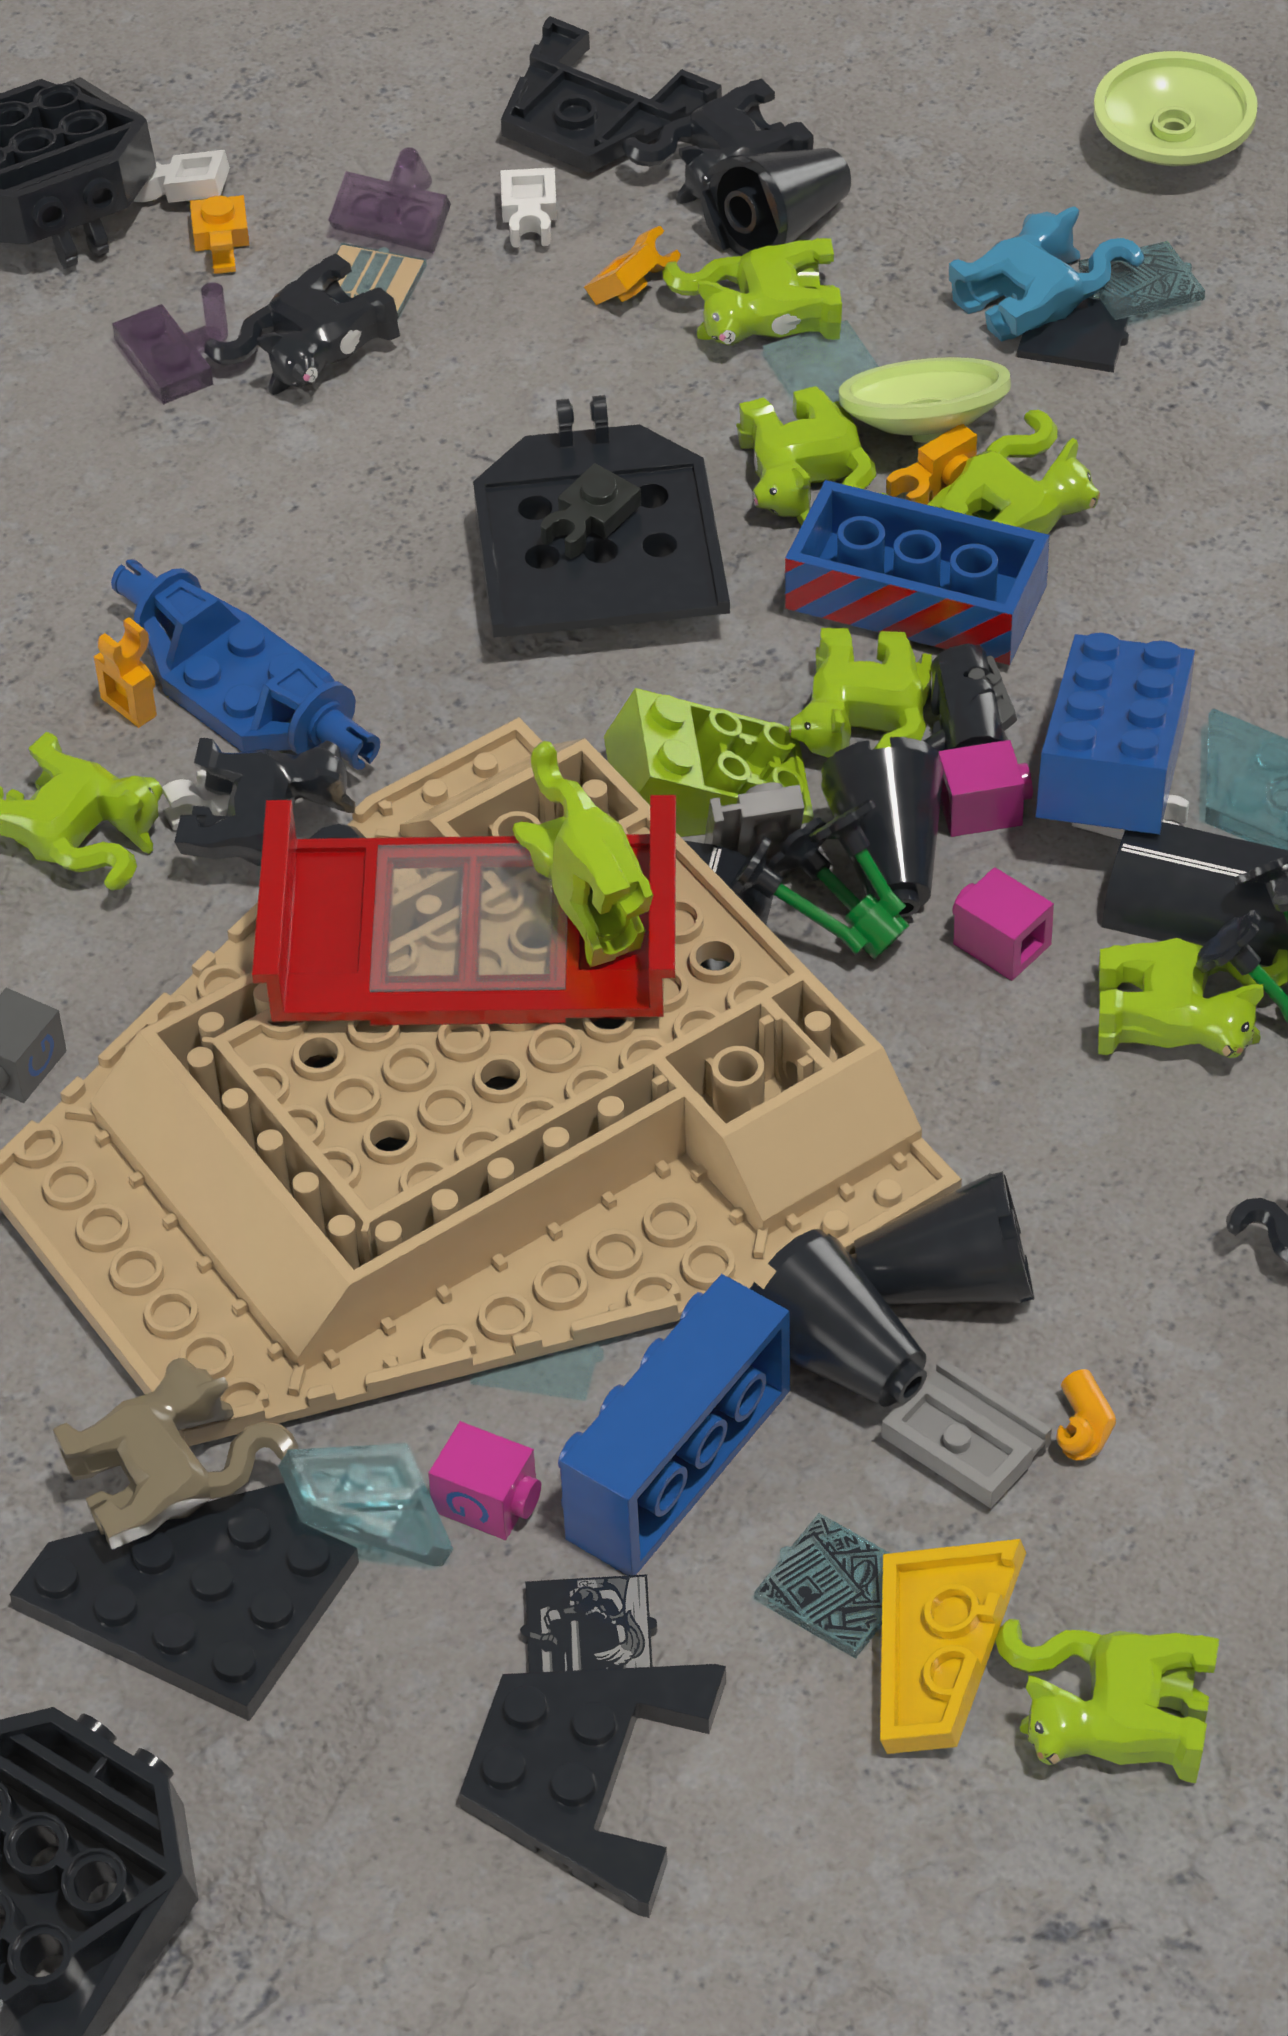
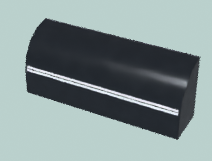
(1186, 889)

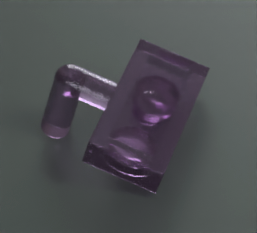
(393, 208)
(166, 354)

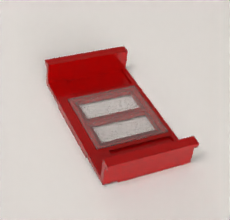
(446, 931)

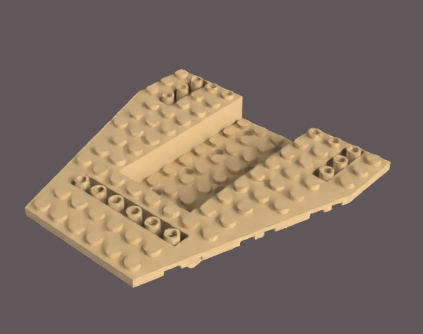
(242, 1219)

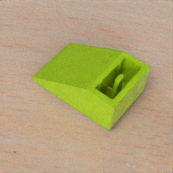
(700, 755)

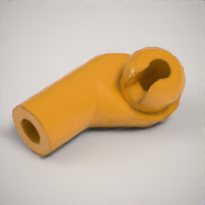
(1092, 1417)

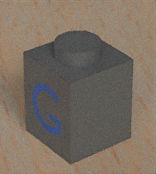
(29, 1043)

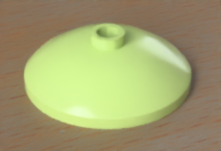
(1175, 108)
(925, 395)

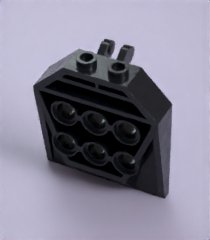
(68, 163)
(649, 569)
(112, 1824)

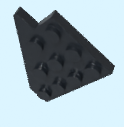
(199, 1600)

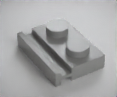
(760, 812)
(967, 1433)

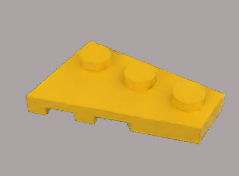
(938, 1636)

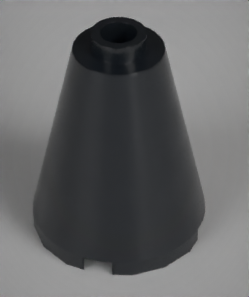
(772, 196)
(904, 824)
(951, 1250)
(842, 1321)

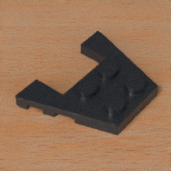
(584, 116)
(556, 1755)

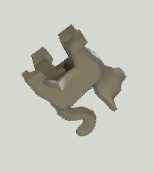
(161, 1468)

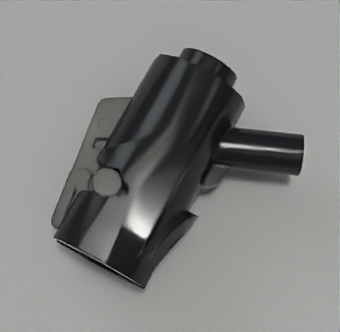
(968, 699)

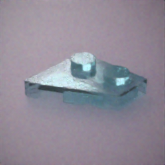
(367, 1497)

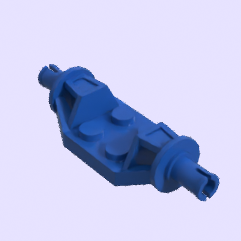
(238, 671)

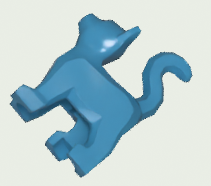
(1035, 275)

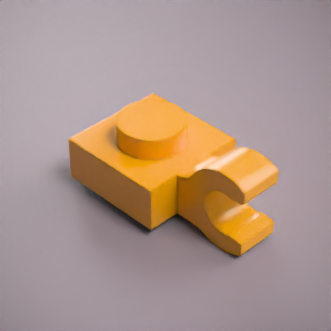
(219, 226)
(626, 273)
(937, 466)
(123, 677)

